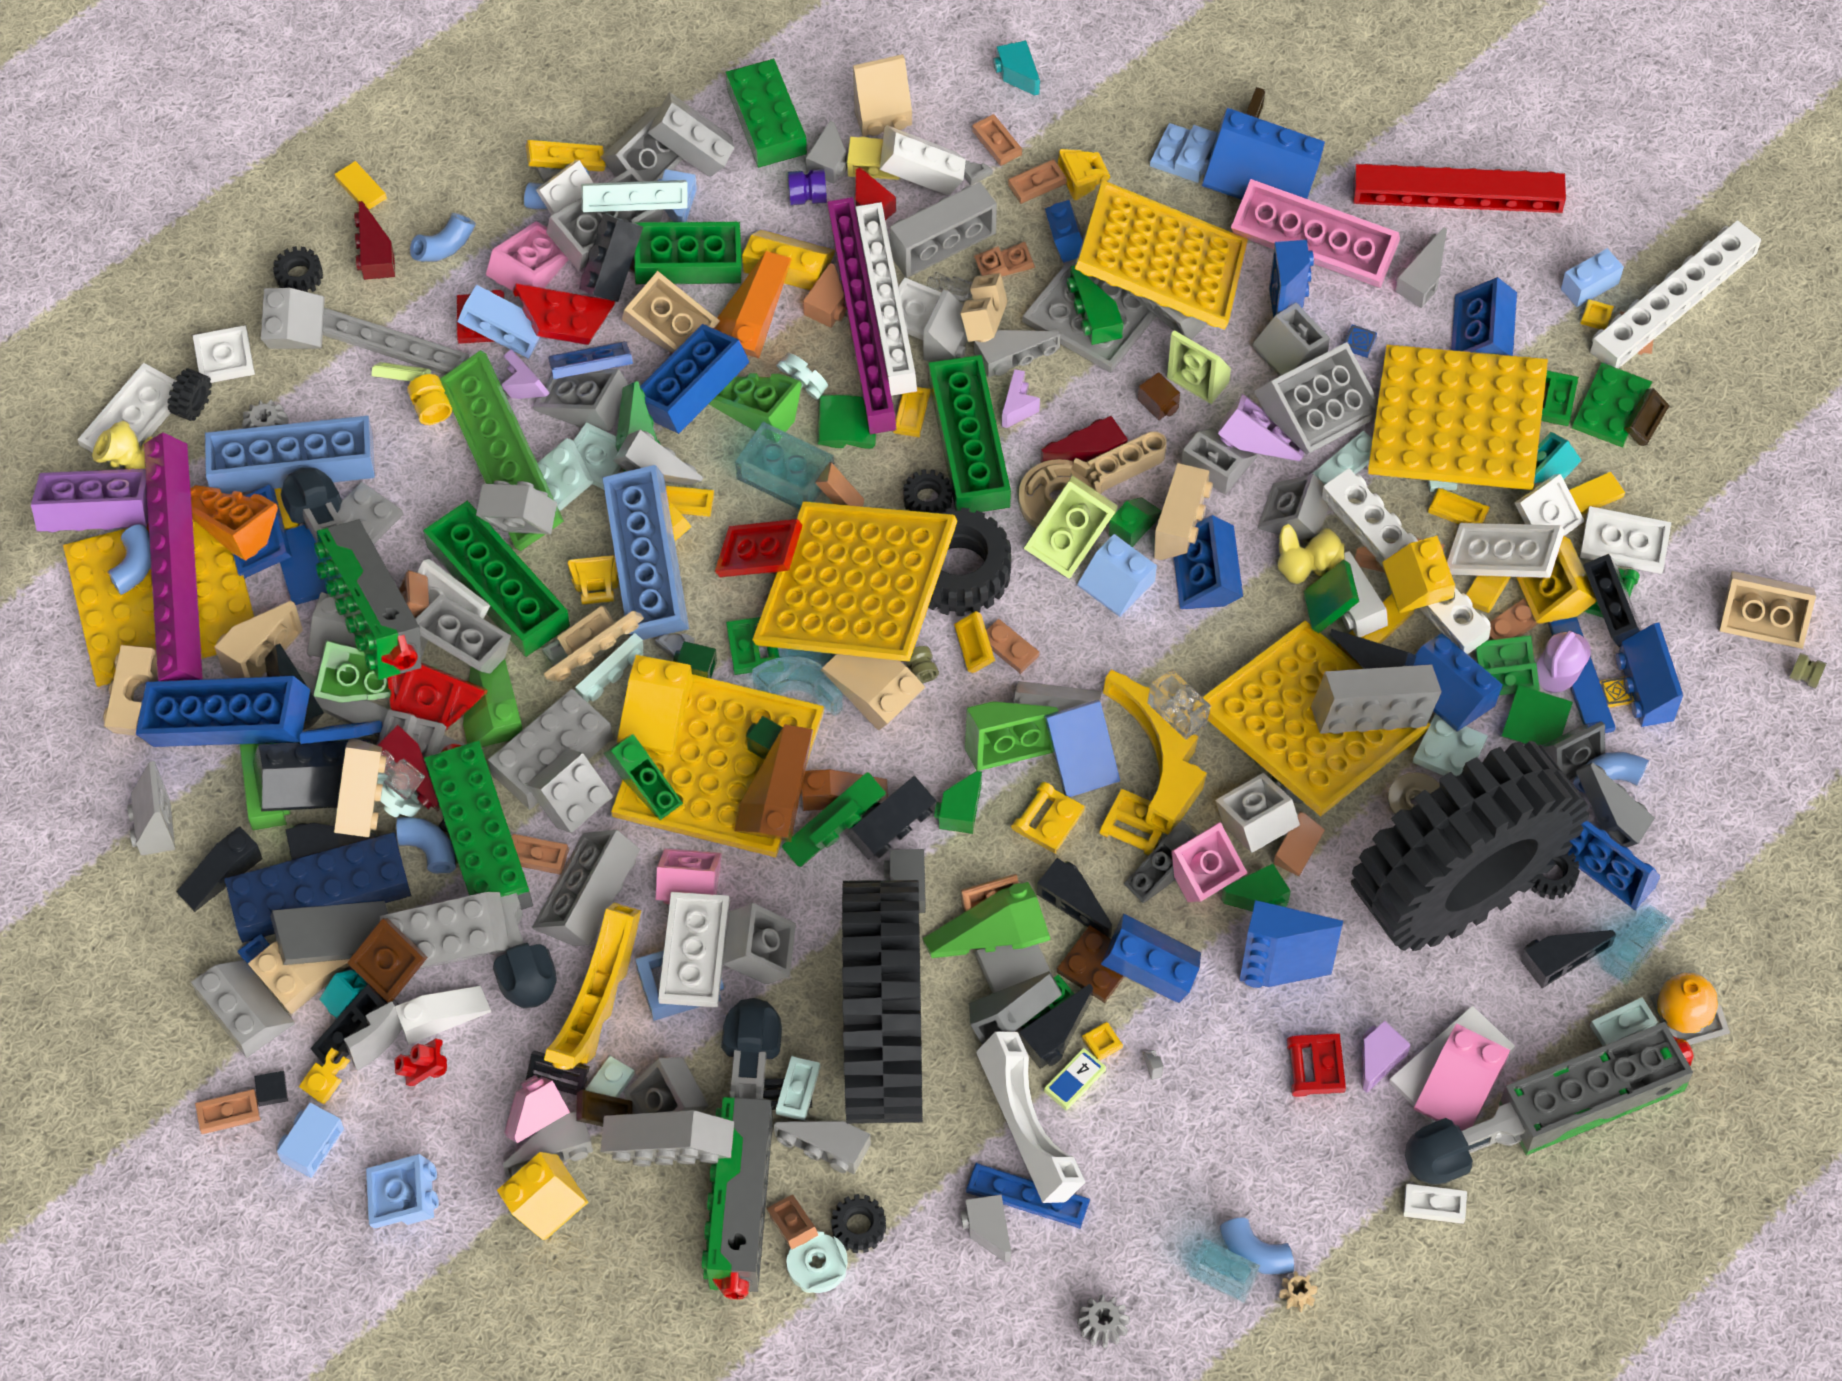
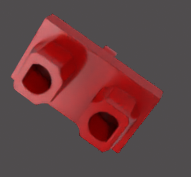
(422, 1062)

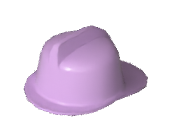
(1562, 661)

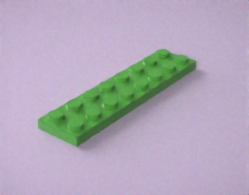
(493, 431)

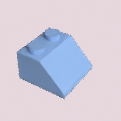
(1117, 575)

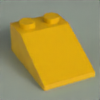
(655, 702)

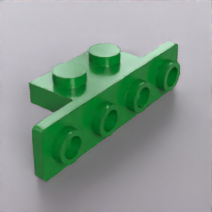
(834, 819)

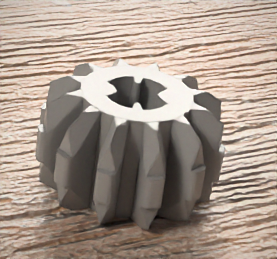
(264, 415)
(1112, 1330)

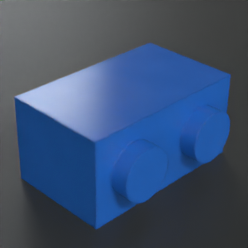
(1065, 230)

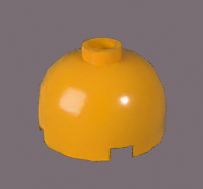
(1687, 1002)

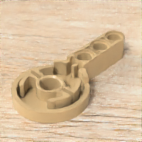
(1091, 473)

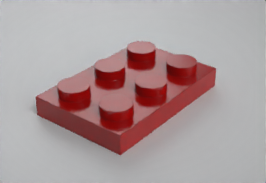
(758, 548)

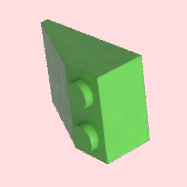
(1006, 733)

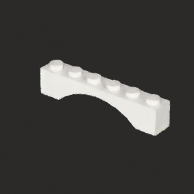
(1006, 1068)

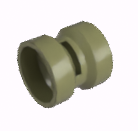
(922, 665)
(1808, 670)

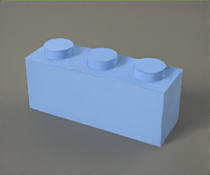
(499, 321)

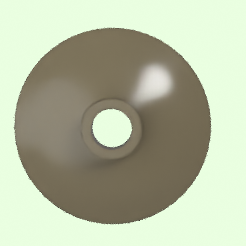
(1407, 788)

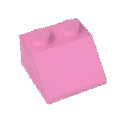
(1206, 864)
(687, 873)
(534, 1108)

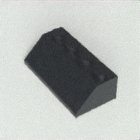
(299, 775)

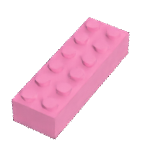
(1337, 239)

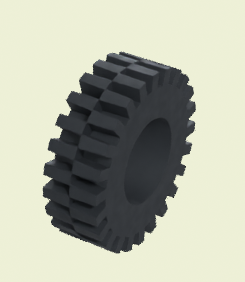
(1469, 845)
(881, 1001)

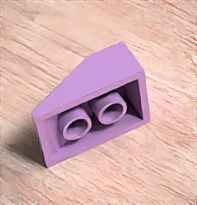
(1253, 431)

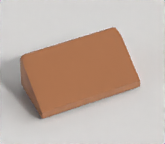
(838, 487)
(415, 592)
(1299, 845)
(976, 894)

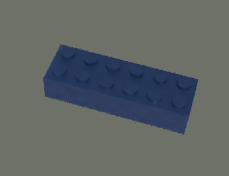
(339, 876)

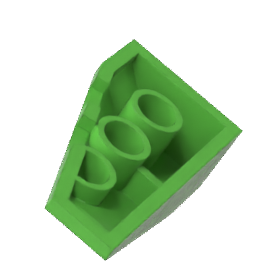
(760, 400)
(345, 676)
(496, 714)
(1001, 920)

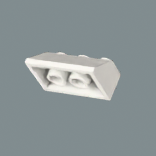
(921, 161)

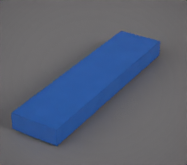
(1023, 1195)

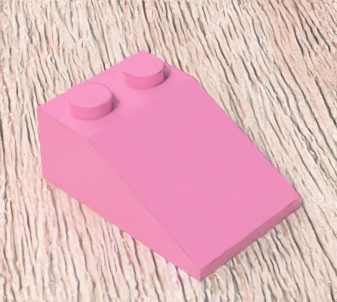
(526, 259)
(1462, 1078)

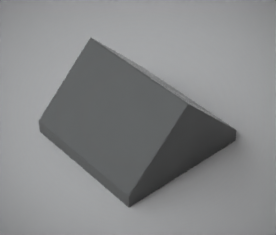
(1577, 747)

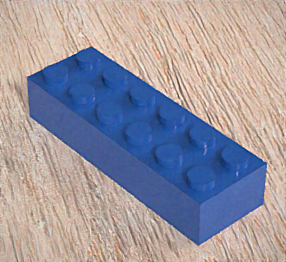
(223, 711)

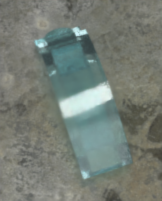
(798, 674)

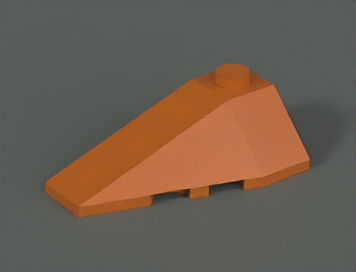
(754, 303)
(233, 519)

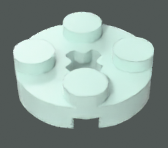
(797, 369)
(396, 804)
(823, 1278)

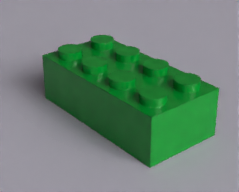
(766, 113)
(689, 252)

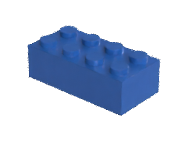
(693, 377)

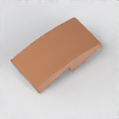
(1005, 262)

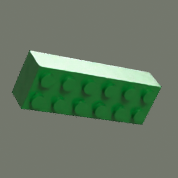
(969, 434)
(498, 576)

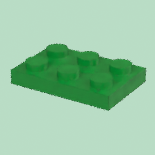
(1610, 404)

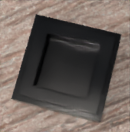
(271, 1088)

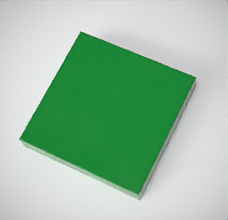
(1331, 596)

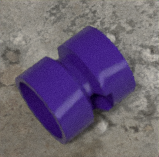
(807, 187)

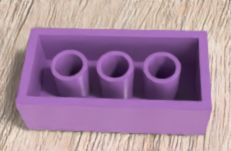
(90, 500)

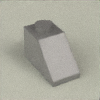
(828, 154)
(987, 1225)

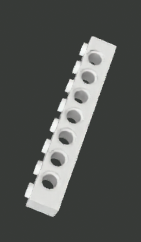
(1689, 284)
(886, 299)
(1372, 536)

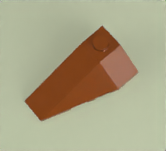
(775, 792)

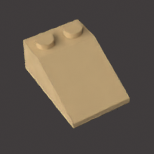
(882, 95)
(666, 314)
(248, 643)
(874, 685)
(297, 982)

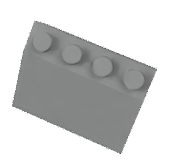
(1320, 399)

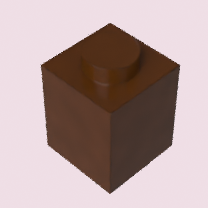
(1159, 396)

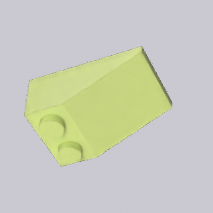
(1196, 368)
(1071, 527)

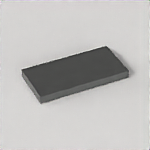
(324, 931)

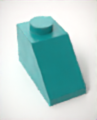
(1017, 67)
(1555, 457)
(342, 991)

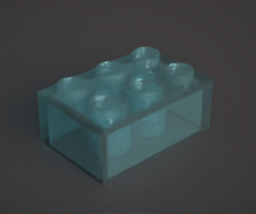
(782, 466)

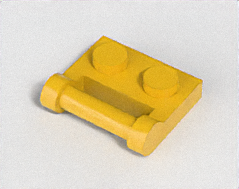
(1132, 811)
(1056, 822)

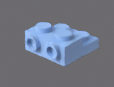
(1184, 151)
(401, 1191)

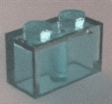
(1224, 1270)

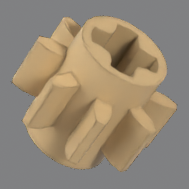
(1301, 1298)

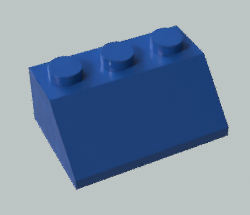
(1290, 274)
(1485, 319)
(1210, 568)
(1650, 676)
(1464, 684)
(1152, 959)

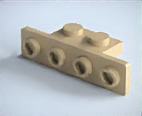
(588, 637)

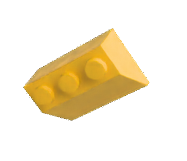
(807, 258)
(1564, 593)

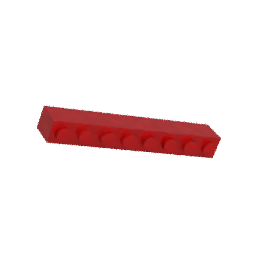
(1459, 188)

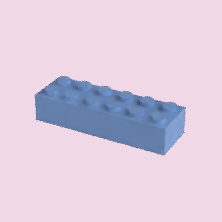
(266, 455)
(646, 551)

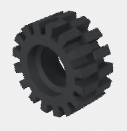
(298, 258)
(189, 394)
(927, 481)
(1562, 885)
(864, 1207)

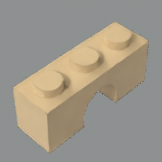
(986, 309)
(133, 667)

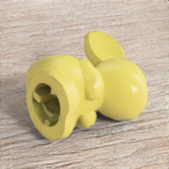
(120, 447)
(1319, 555)

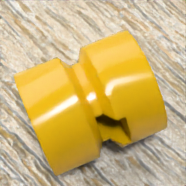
(429, 399)

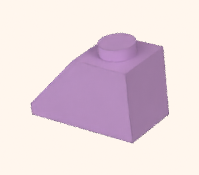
(1381, 1052)

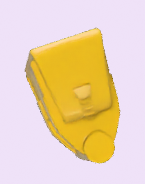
(1079, 173)
(594, 575)

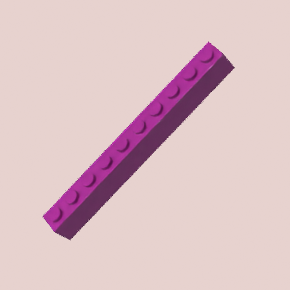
(861, 316)
(172, 559)

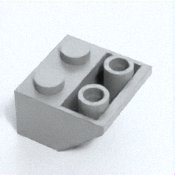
(1291, 340)
(1212, 454)

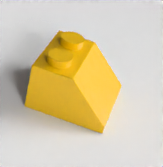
(1419, 575)
(543, 1194)

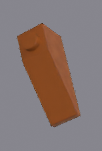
(824, 786)

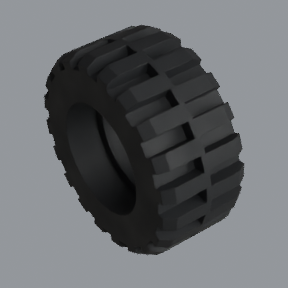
(979, 587)

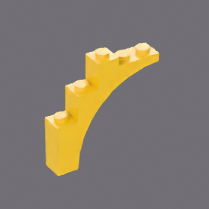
(1178, 780)
(609, 965)

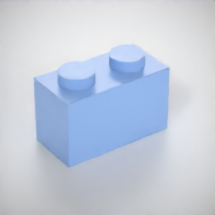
(1592, 277)
(309, 1139)

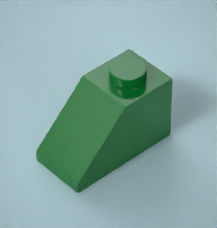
(1133, 520)
(960, 805)
(1263, 886)

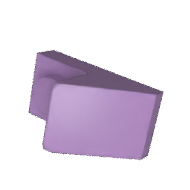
(523, 381)
(1018, 403)

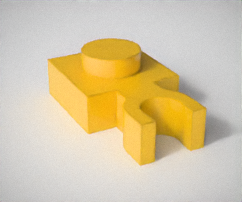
(322, 1080)

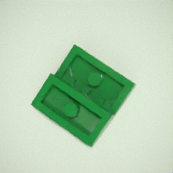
(843, 422)
(1510, 662)
(1536, 717)

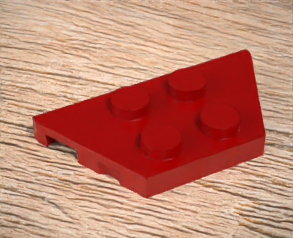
(563, 314)
(433, 695)

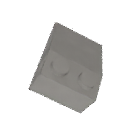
(584, 398)
(151, 814)

